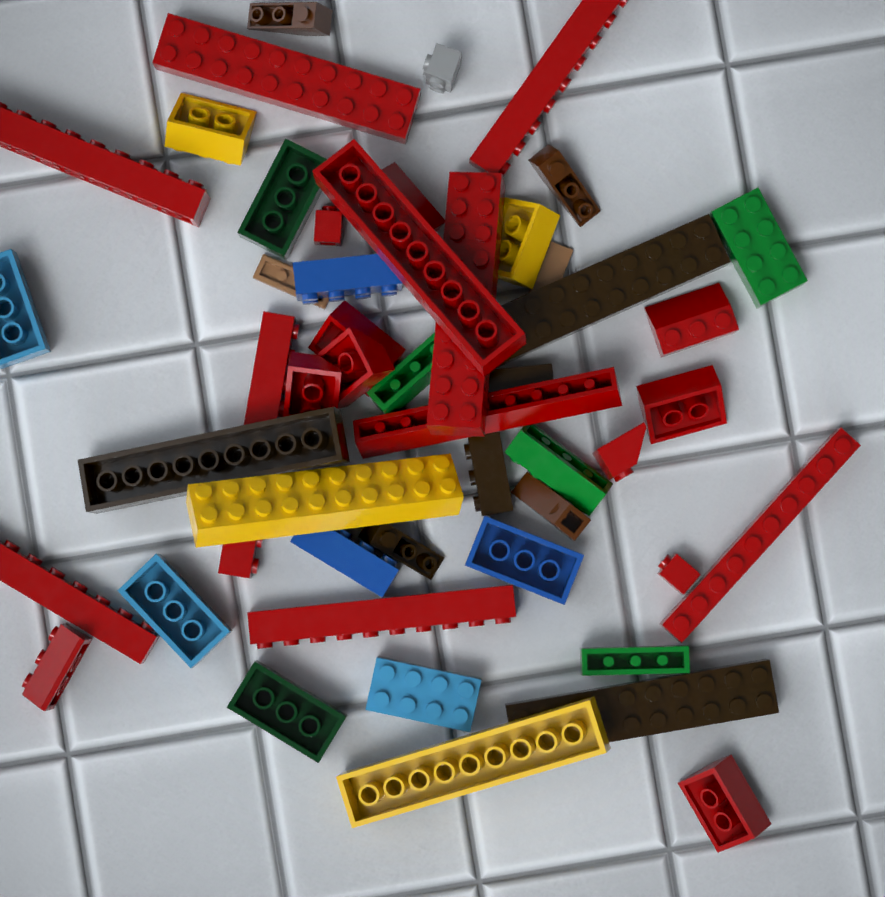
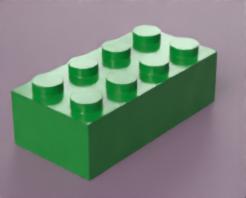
(757, 248)

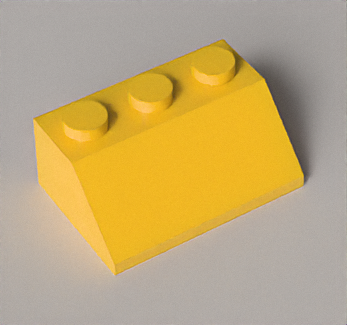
(209, 129)
(524, 241)

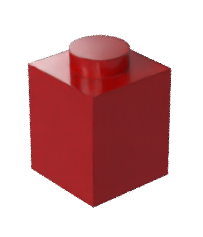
(328, 226)
(677, 573)

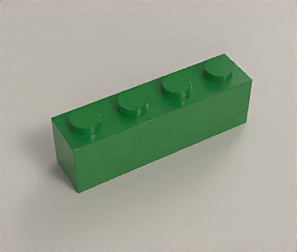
(406, 380)
(558, 468)
(634, 660)

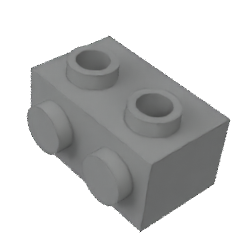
(442, 68)

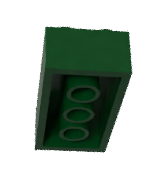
(283, 200)
(287, 711)

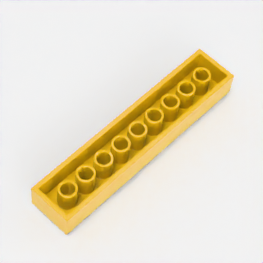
(323, 500)
(473, 762)

